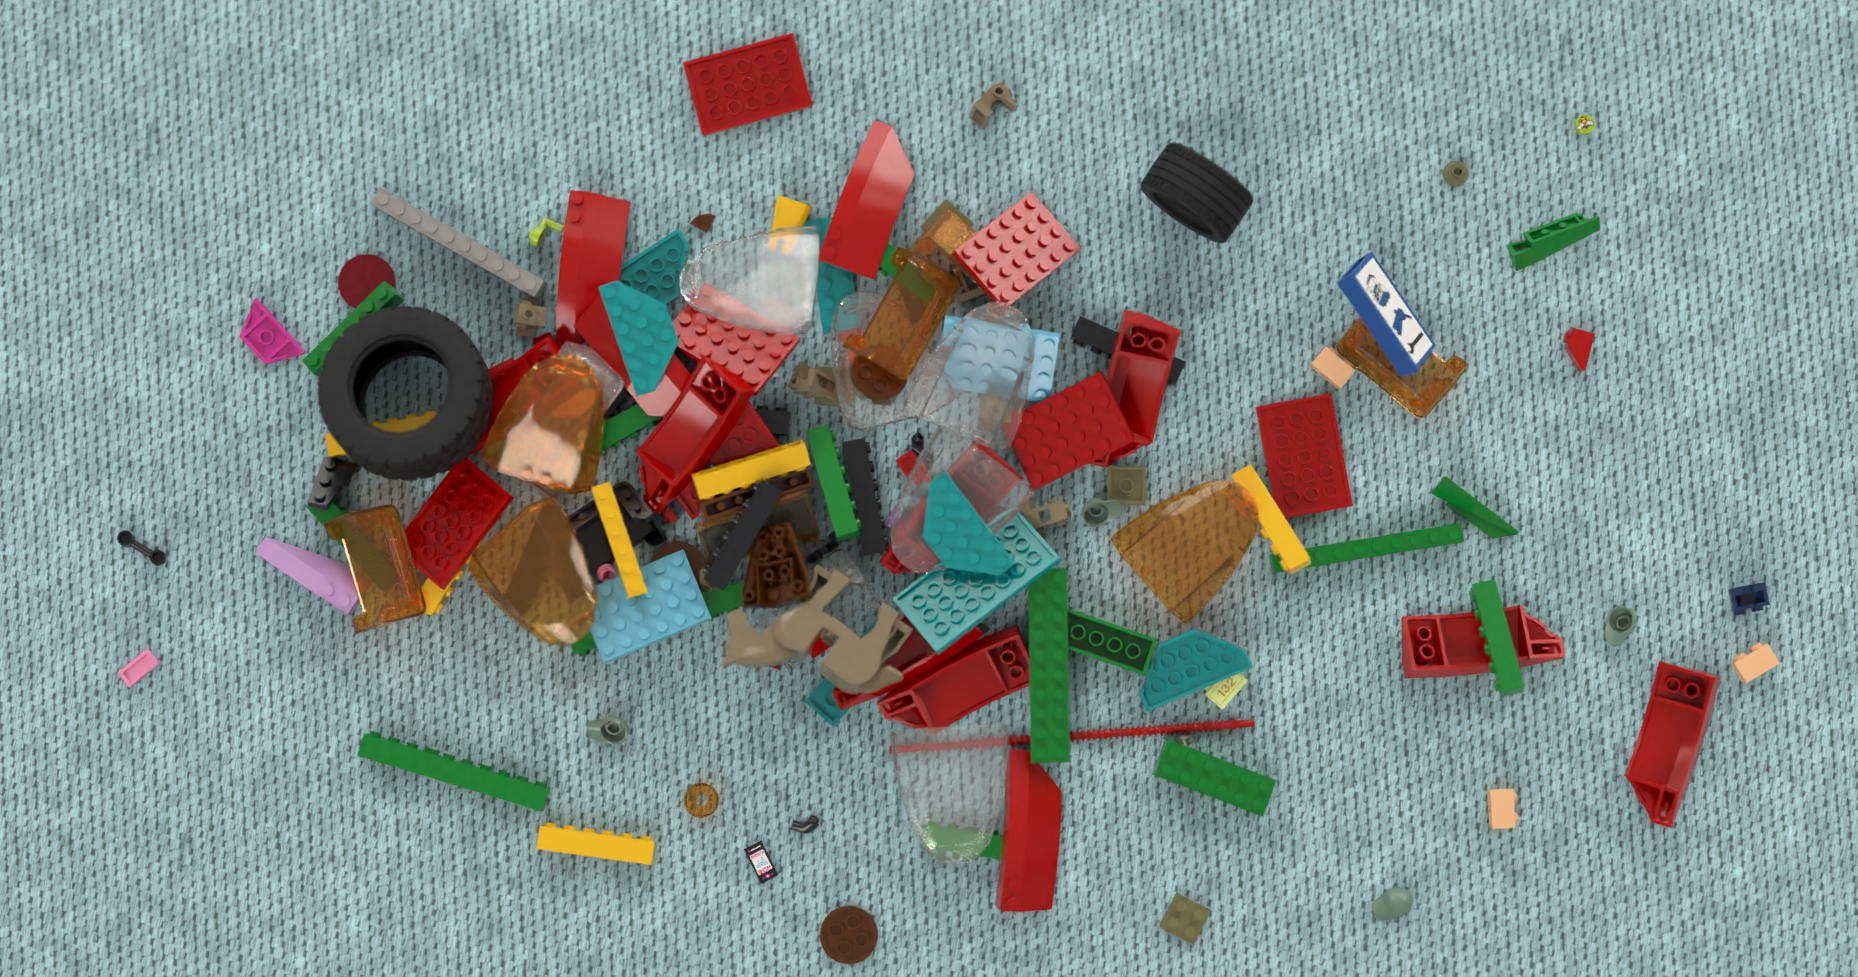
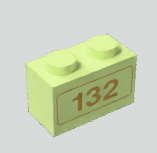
(1225, 690)

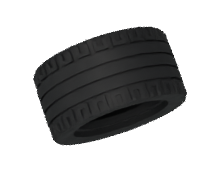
(1196, 192)

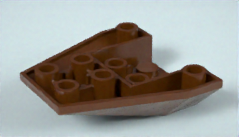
(775, 570)

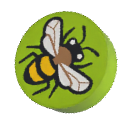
(1584, 124)

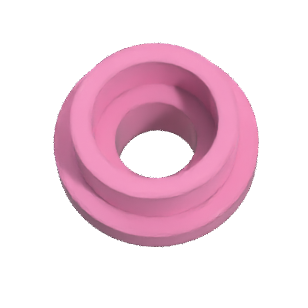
(606, 576)

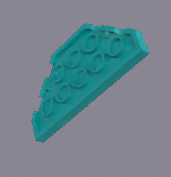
(658, 268)
(642, 333)
(959, 532)
(1189, 665)

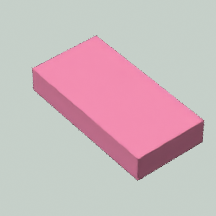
(138, 668)

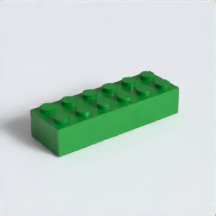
(1109, 642)
(1214, 777)

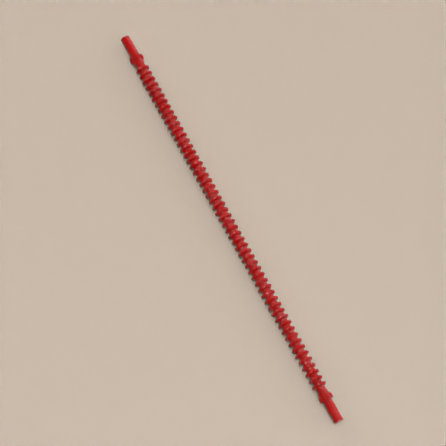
(1231, 724)

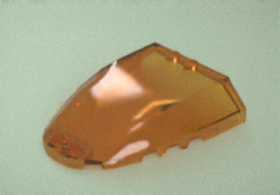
(551, 427)
(1190, 544)
(539, 574)

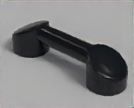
(126, 539)

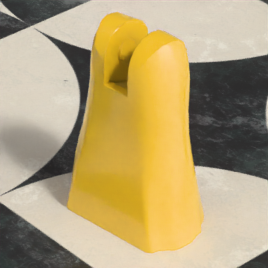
(789, 213)

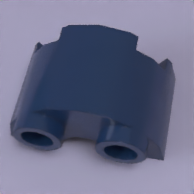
(1748, 597)

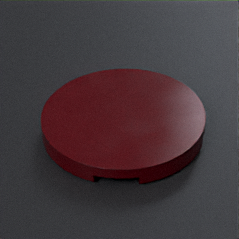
(362, 276)

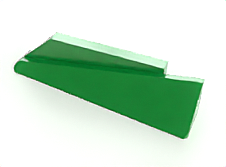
(1551, 238)
(1472, 509)

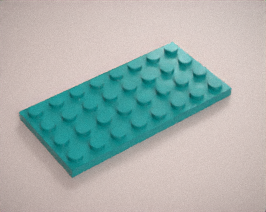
(955, 601)

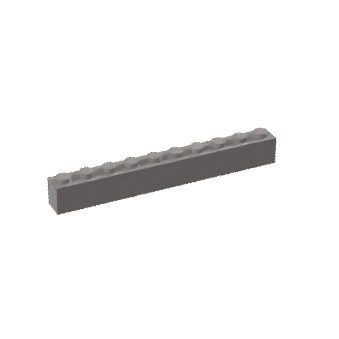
(459, 243)

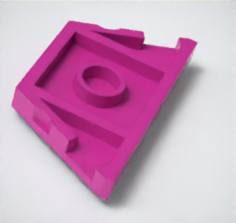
(268, 337)

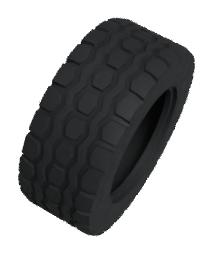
(370, 347)

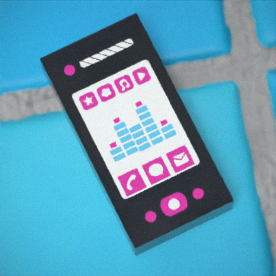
(761, 862)

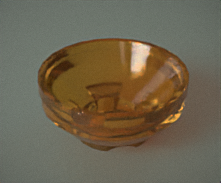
(693, 807)

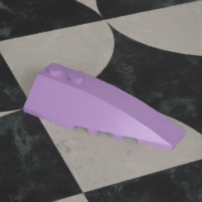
(316, 572)

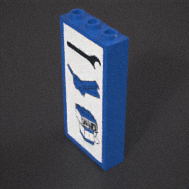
(1386, 315)

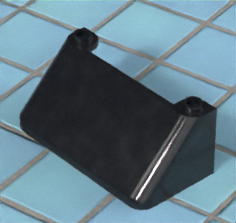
(637, 518)

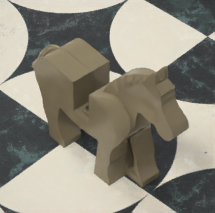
(850, 663)

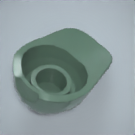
(1106, 511)
(1615, 632)
(602, 730)
(1393, 904)

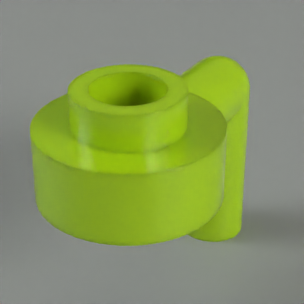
(537, 235)

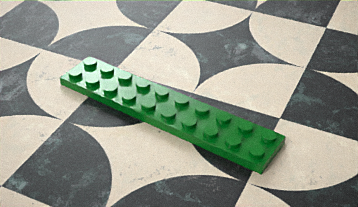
(1049, 668)

